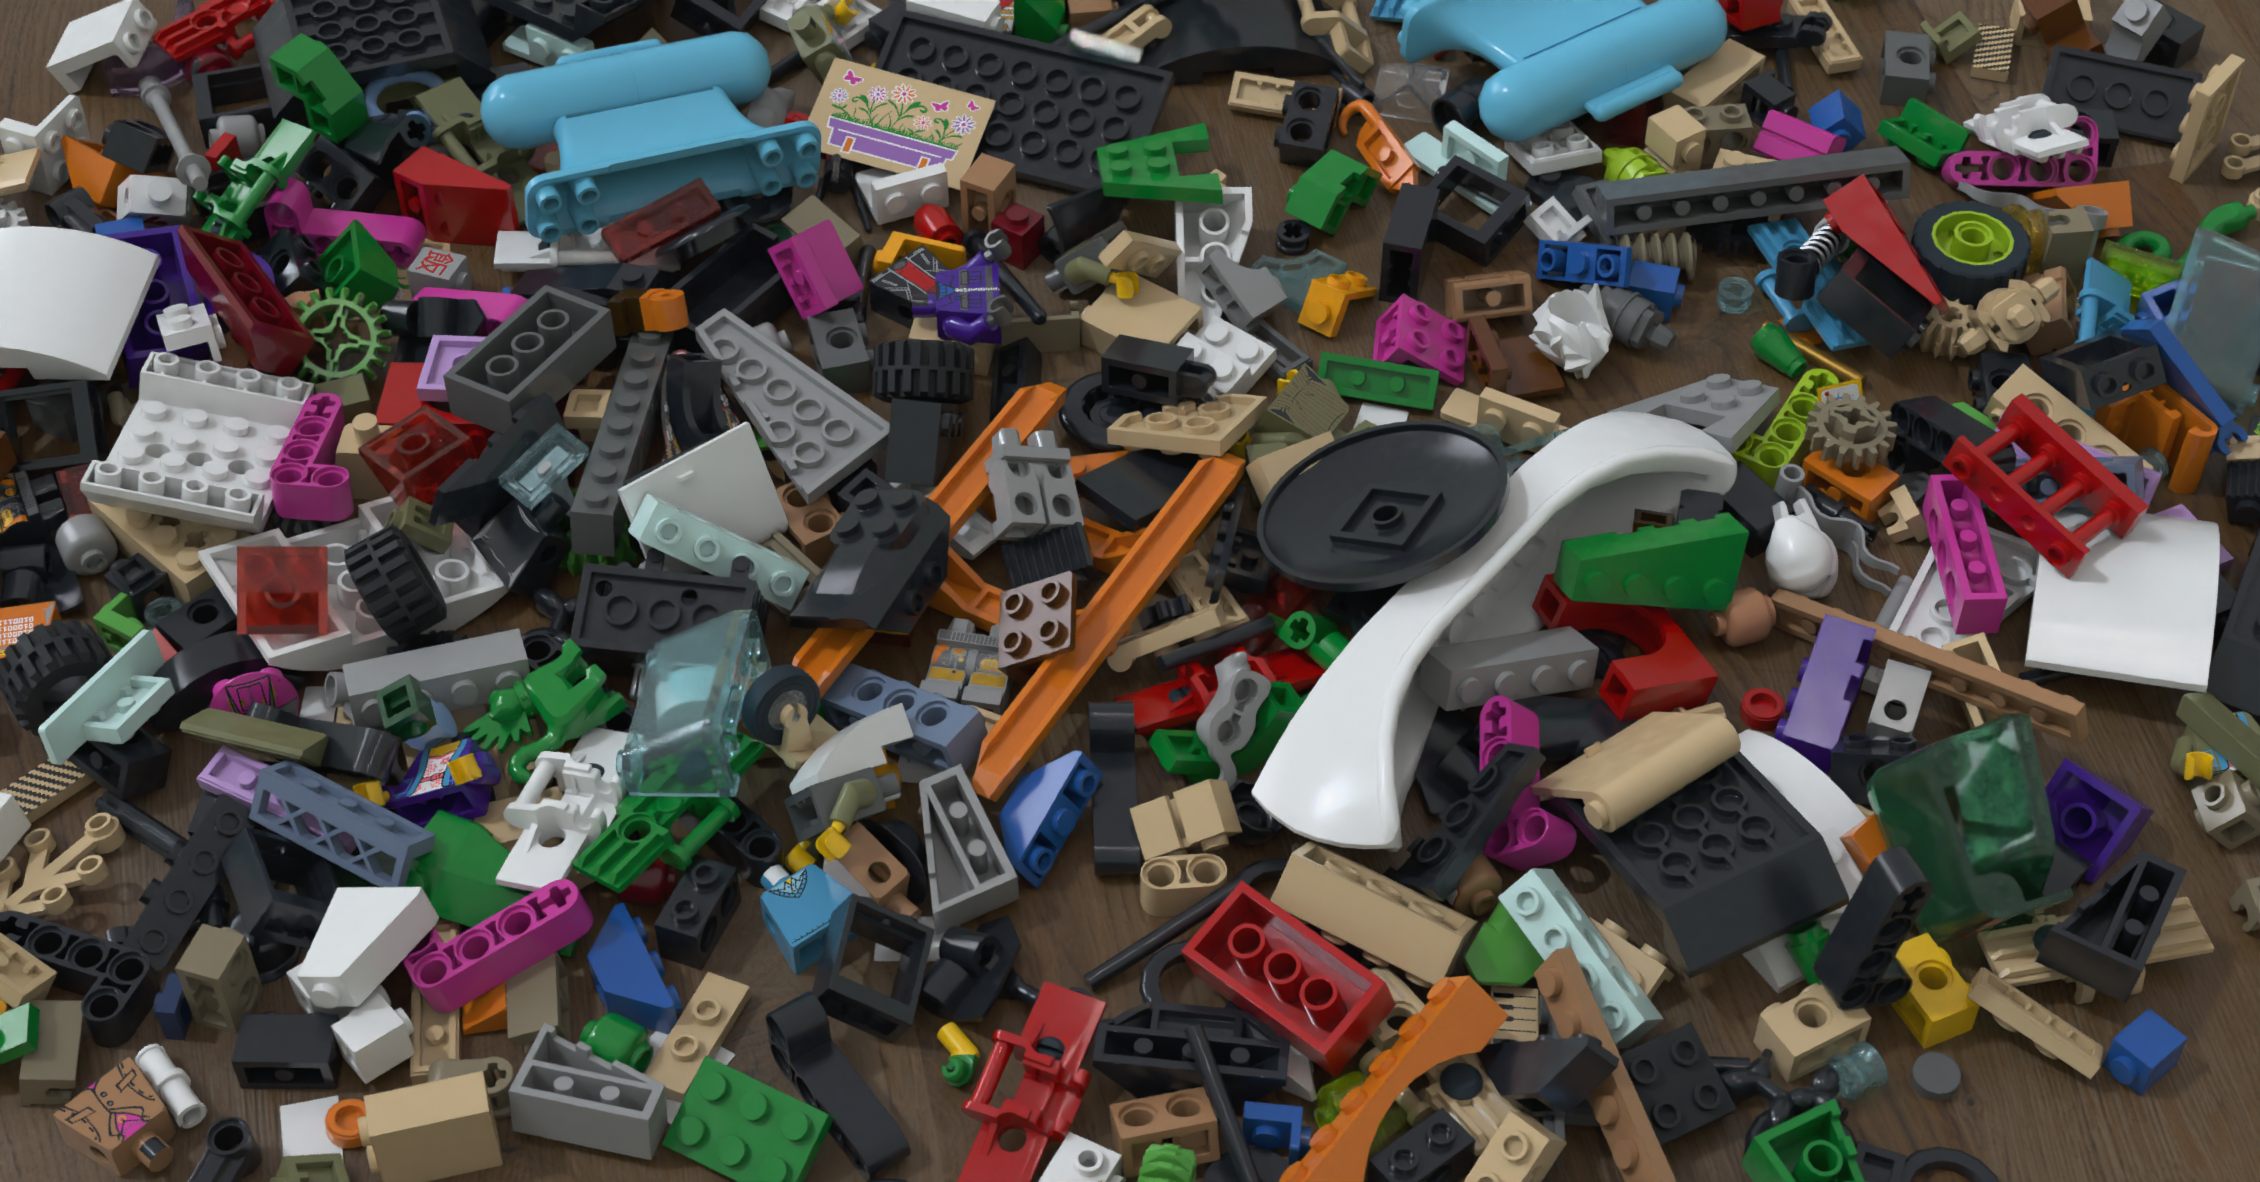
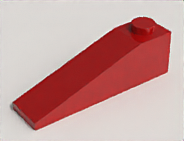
(1870, 223)

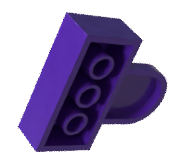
(169, 287)

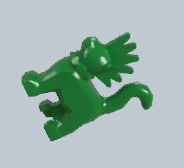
(551, 694)

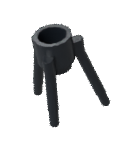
(1354, 87)
(839, 178)

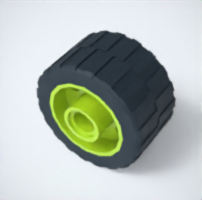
(1971, 249)

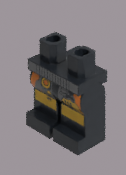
(29, 509)

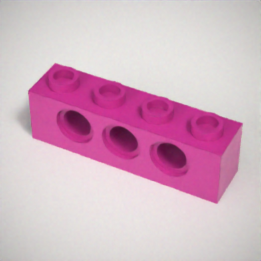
(1964, 556)

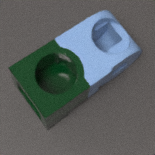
(414, 715)

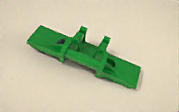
(254, 179)
(619, 861)

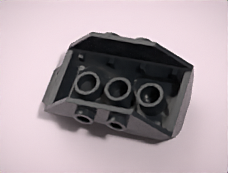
(883, 564)

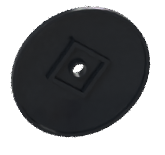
(1383, 506)

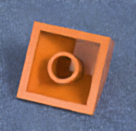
(95, 172)
(2109, 196)

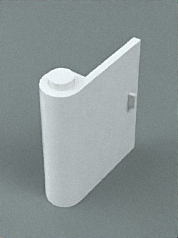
(718, 482)

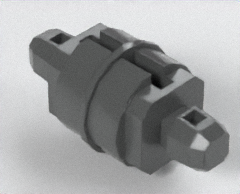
(1634, 319)

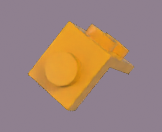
(902, 244)
(1329, 299)

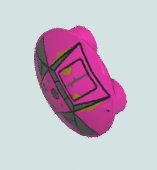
(262, 687)

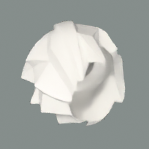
(1573, 330)

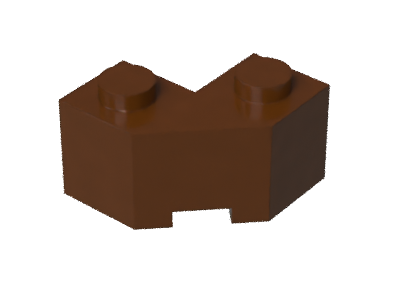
(2059, 24)

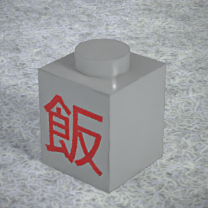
(439, 270)

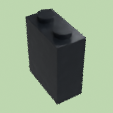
(1409, 243)

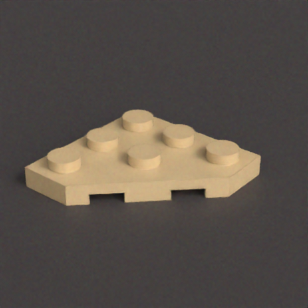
(1188, 428)

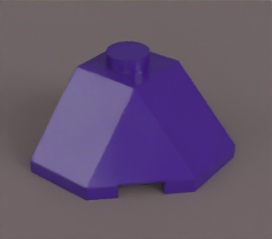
(2093, 816)

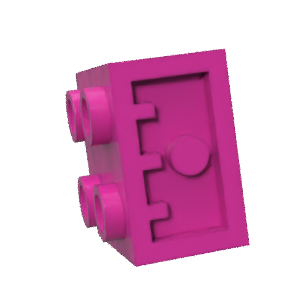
(816, 269)
(1422, 336)

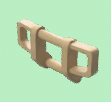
(1345, 29)

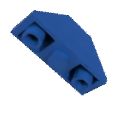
(1584, 262)
(1045, 813)
(631, 977)

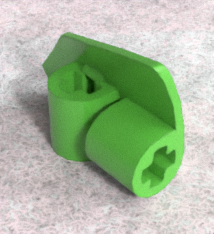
(1502, 953)

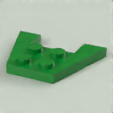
(1149, 168)

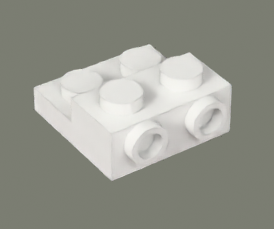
(1232, 353)

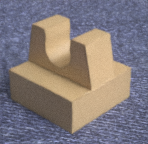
(585, 411)
(1906, 513)

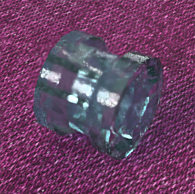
(1858, 1070)

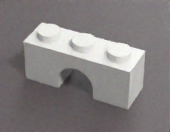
(368, 1036)

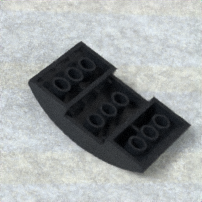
(1236, 37)

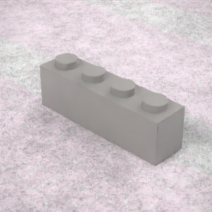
(1508, 666)
(449, 673)

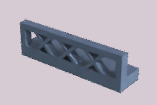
(342, 809)

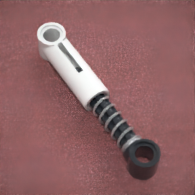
(1801, 266)

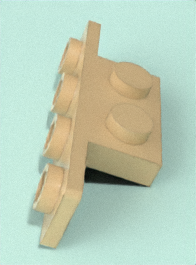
(1512, 417)

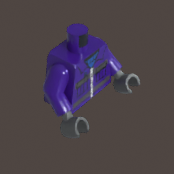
(969, 297)

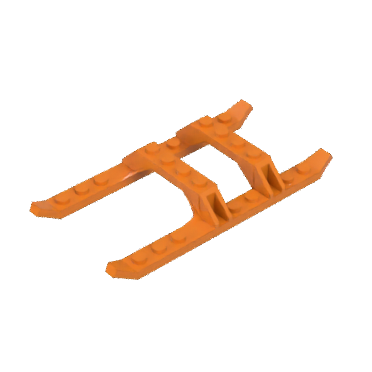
(1134, 560)

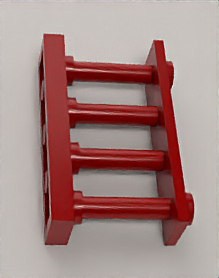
(2067, 463)

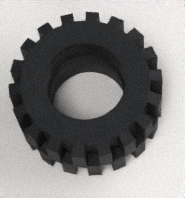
(923, 371)
(395, 584)
(49, 669)

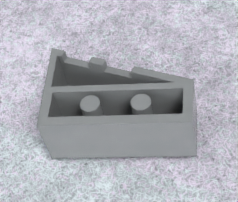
(963, 852)
(585, 1100)

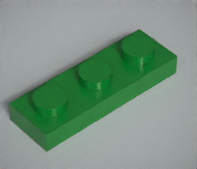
(1381, 380)

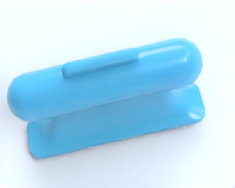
(1566, 53)
(643, 125)

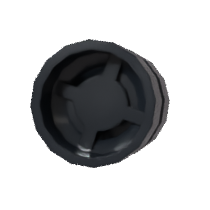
(1459, 105)

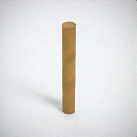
(1825, 360)

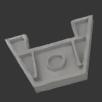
(1723, 405)

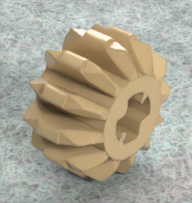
(1945, 330)

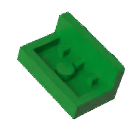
(1924, 134)

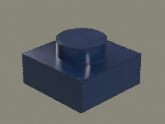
(172, 1009)

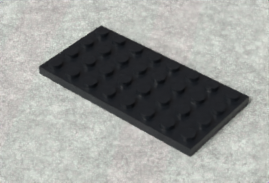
(1049, 98)

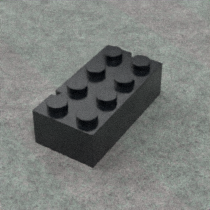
(734, 278)

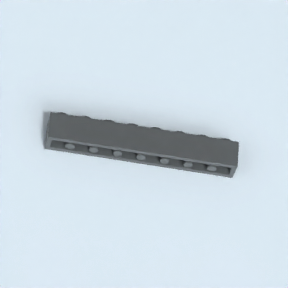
(1745, 190)
(620, 444)

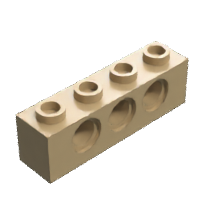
(2058, 408)

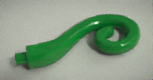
(2224, 219)

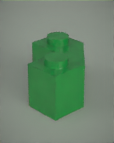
(316, 76)
(1329, 188)

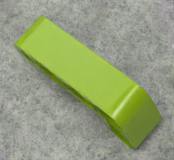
(1785, 437)

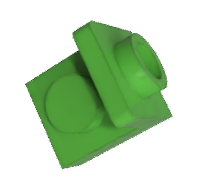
(118, 622)

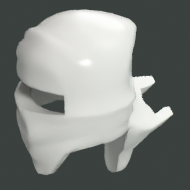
(1800, 554)

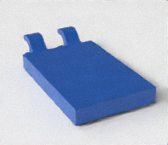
(2188, 380)

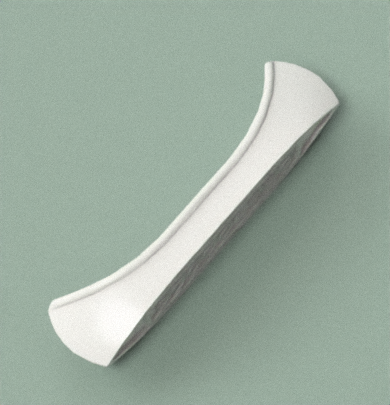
(1363, 726)

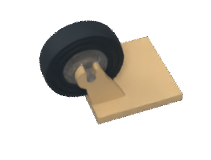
(783, 714)

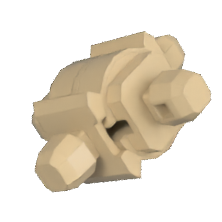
(2008, 315)

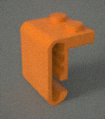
(2167, 423)

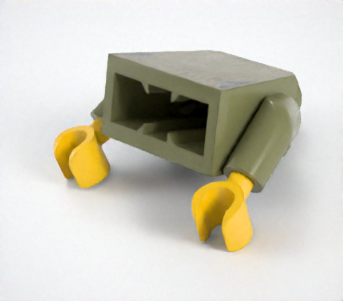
(1301, 411)

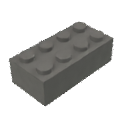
(534, 351)

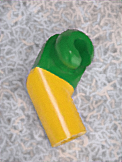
(963, 1056)

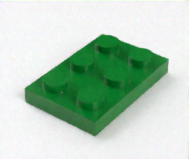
(746, 1127)

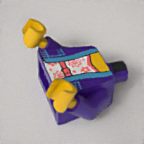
(444, 778)

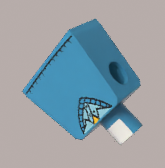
(799, 911)

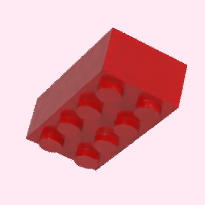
(1289, 978)

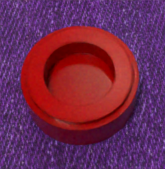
(1762, 709)

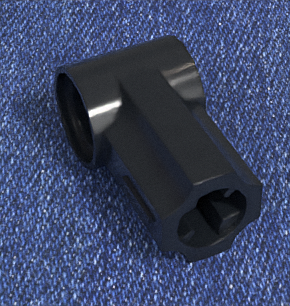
(74, 211)
(224, 1165)

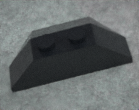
(1151, 1055)

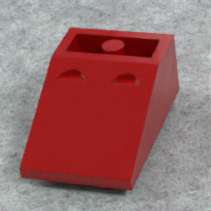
(454, 199)

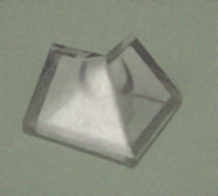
(1410, 89)

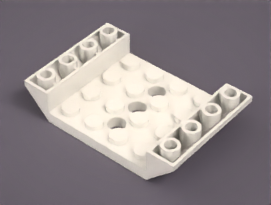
(212, 441)

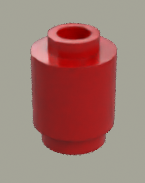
(936, 224)

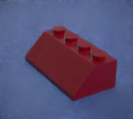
(245, 300)

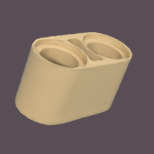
(1179, 882)

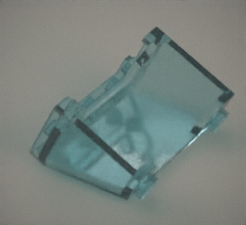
(2219, 315)
(692, 709)

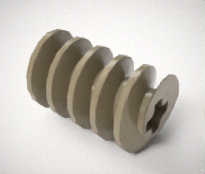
(1668, 252)

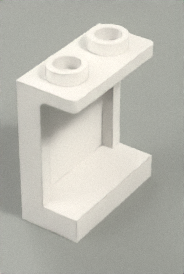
(115, 30)

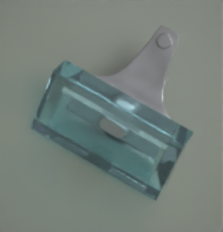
(545, 468)

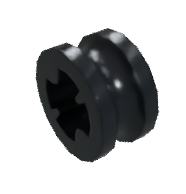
(1299, 240)

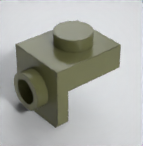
(1952, 36)

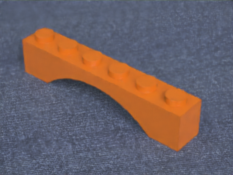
(1451, 1024)

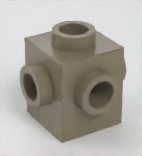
(2228, 809)

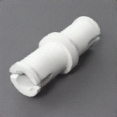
(171, 1085)

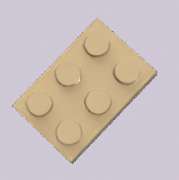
(2205, 121)

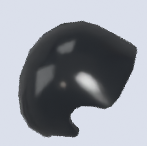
(1255, 823)

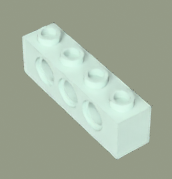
(715, 548)
(1556, 921)

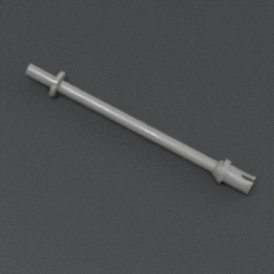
(191, 168)

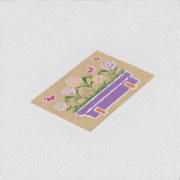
(898, 120)

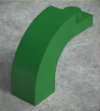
(1185, 753)

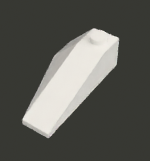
(1202, 230)

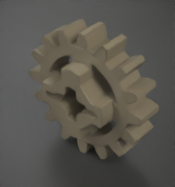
(1850, 431)

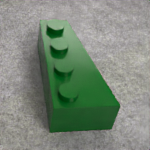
(1661, 567)
(1804, 1150)

